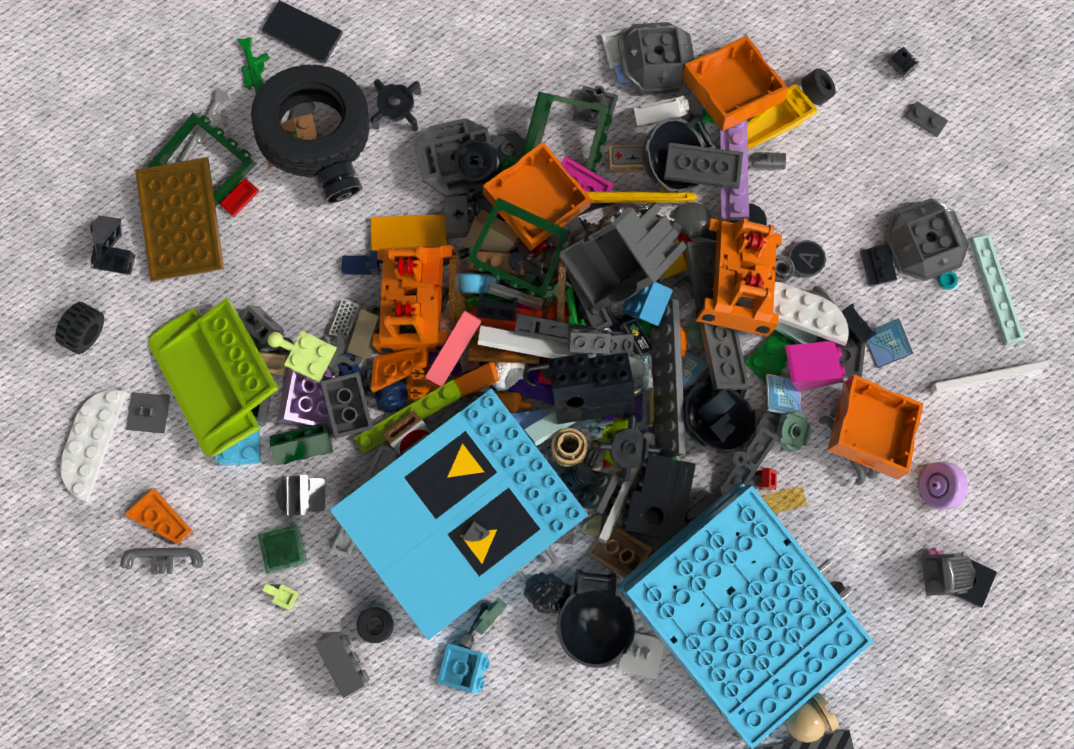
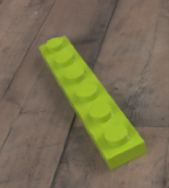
(423, 407)

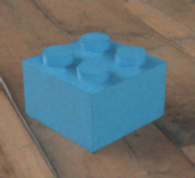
(648, 303)

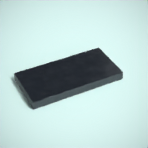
(302, 31)

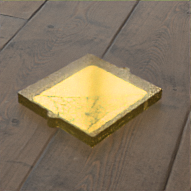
(650, 407)

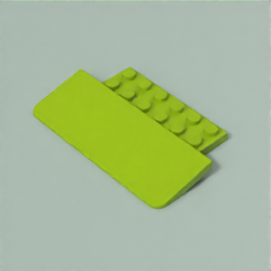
(213, 374)

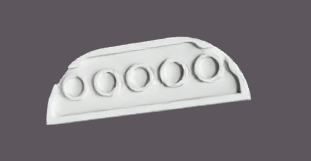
(806, 312)
(89, 441)

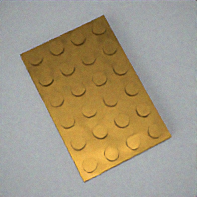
(179, 219)

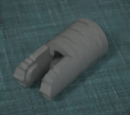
(768, 160)

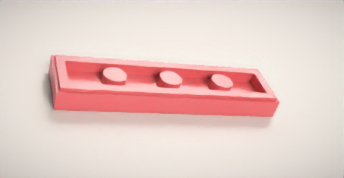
(453, 348)

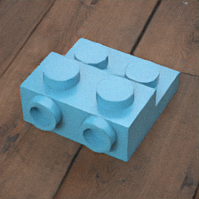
(242, 453)
(463, 669)

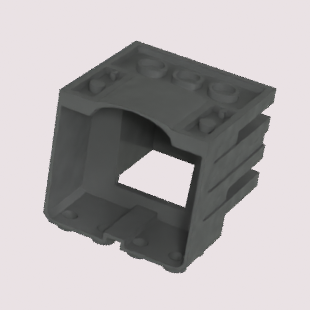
(621, 254)

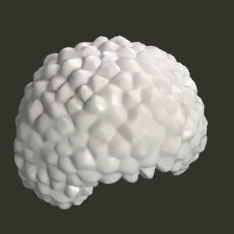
(508, 374)

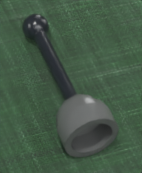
(467, 639)

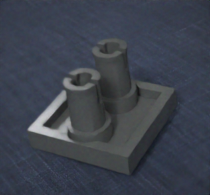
(597, 96)
(596, 495)

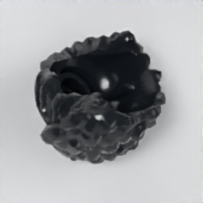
(546, 597)

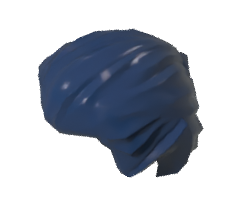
(392, 396)

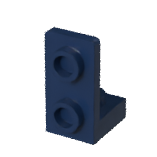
(361, 264)

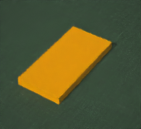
(408, 231)

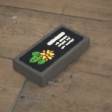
(641, 343)

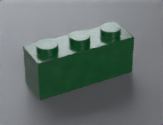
(301, 444)

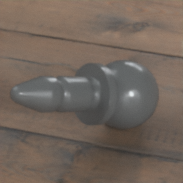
(267, 348)

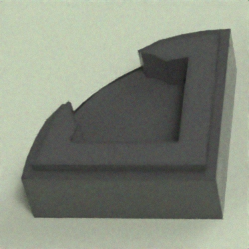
(475, 533)

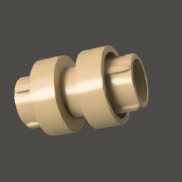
(573, 437)

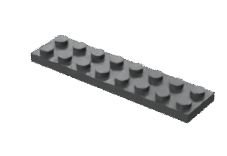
(720, 343)
(668, 382)

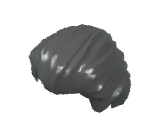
(543, 263)

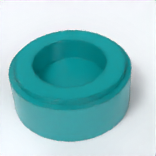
(948, 280)

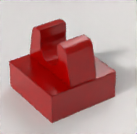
(769, 478)

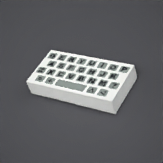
(344, 319)

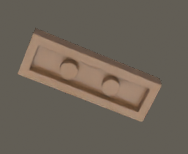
(497, 260)

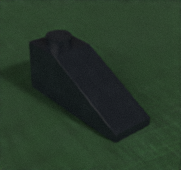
(105, 234)

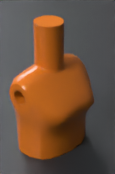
(513, 401)

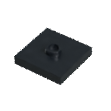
(981, 586)

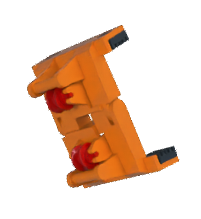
(411, 272)
(742, 275)

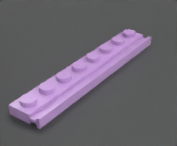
(736, 201)

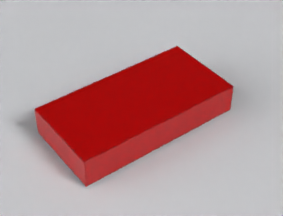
(239, 197)

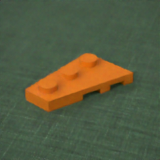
(397, 366)
(160, 517)

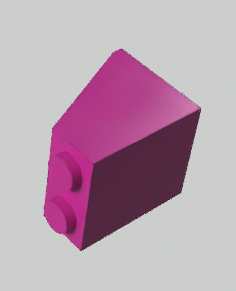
(815, 365)

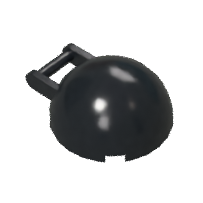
(656, 146)
(740, 416)
(595, 623)

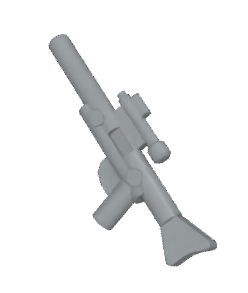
(220, 97)

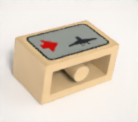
(625, 158)

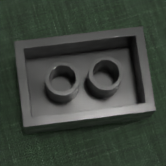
(346, 405)
(342, 664)

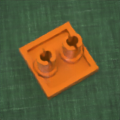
(418, 385)

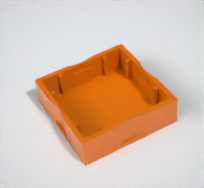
(734, 83)
(540, 187)
(875, 427)

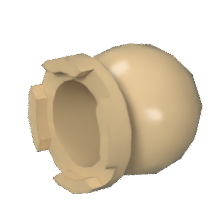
(811, 720)

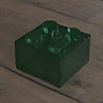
(283, 549)

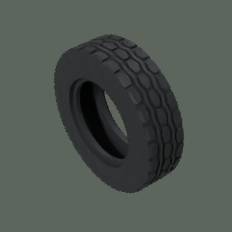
(304, 85)

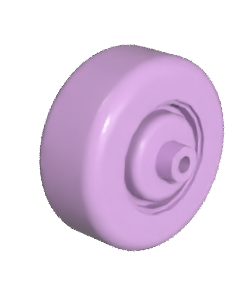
(943, 485)

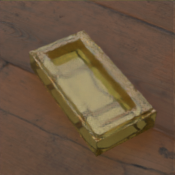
(786, 500)

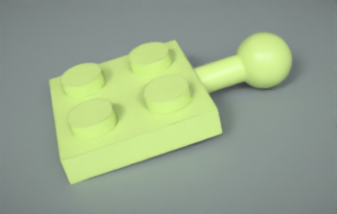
(308, 355)

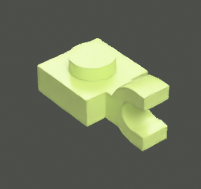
(284, 595)

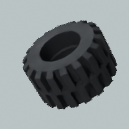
(79, 327)

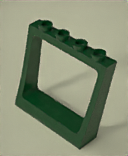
(540, 117)
(204, 122)
(502, 205)

